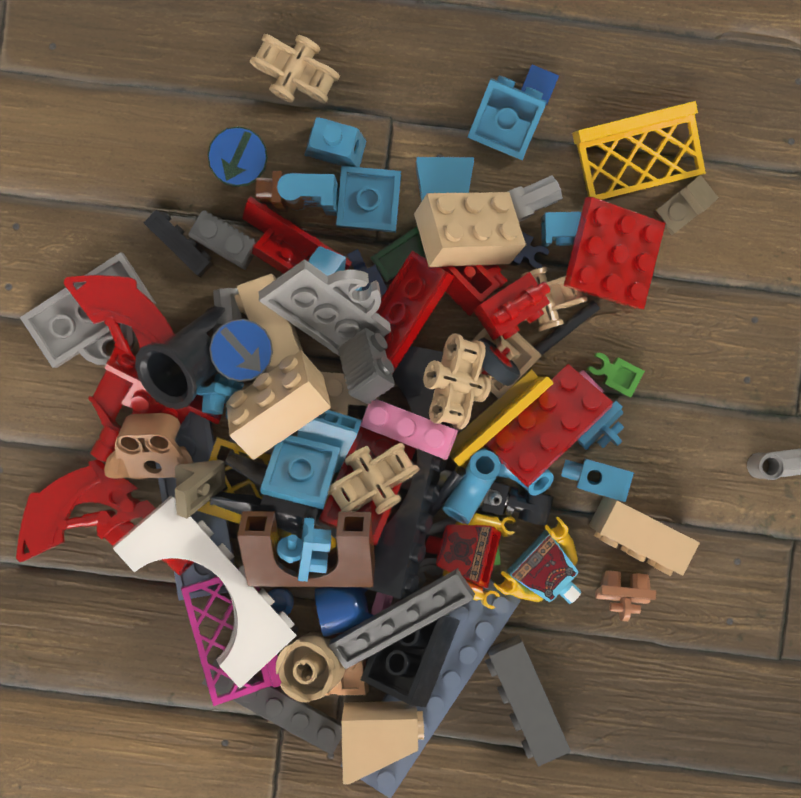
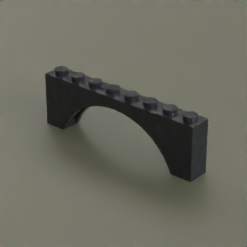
(403, 537)

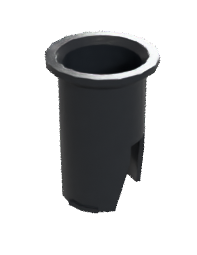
(180, 363)
(288, 514)

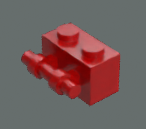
(473, 284)
(512, 306)

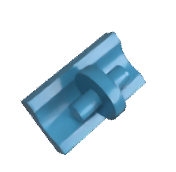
(218, 394)
(602, 427)
(309, 550)

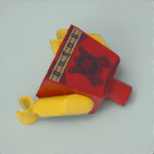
(471, 550)

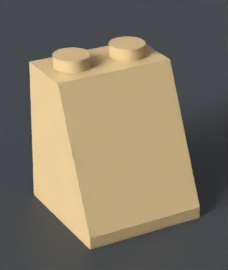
(378, 736)

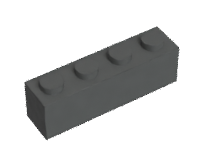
(528, 700)

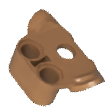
(147, 439)

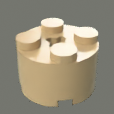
(309, 668)

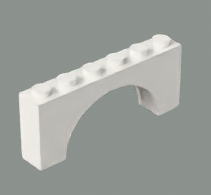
(257, 628)

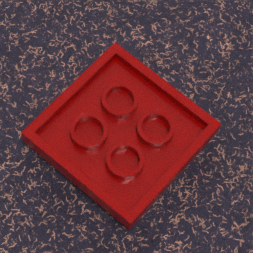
(614, 253)

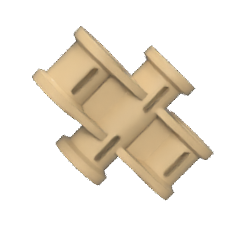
(294, 68)
(559, 297)
(461, 381)
(383, 473)

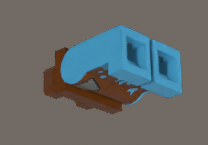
(299, 191)

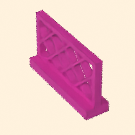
(268, 672)

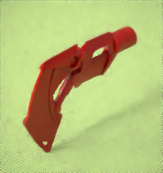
(115, 302)
(49, 512)

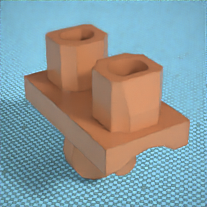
(637, 593)

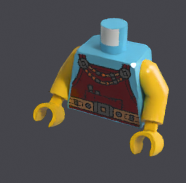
(544, 568)

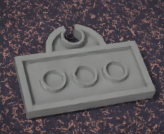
(326, 305)
(65, 329)

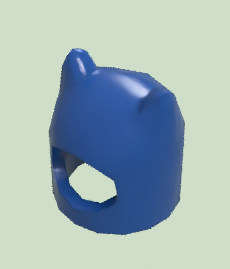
(340, 608)

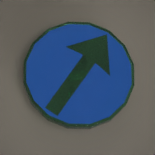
(237, 156)

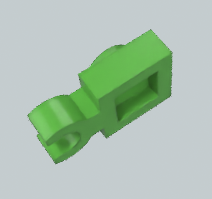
(619, 376)

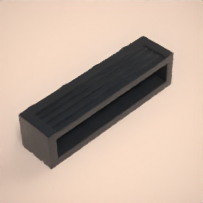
(173, 237)

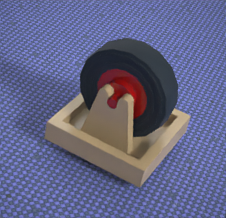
(505, 360)

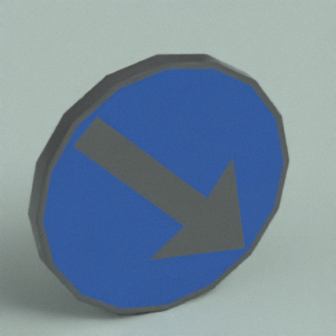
(241, 350)

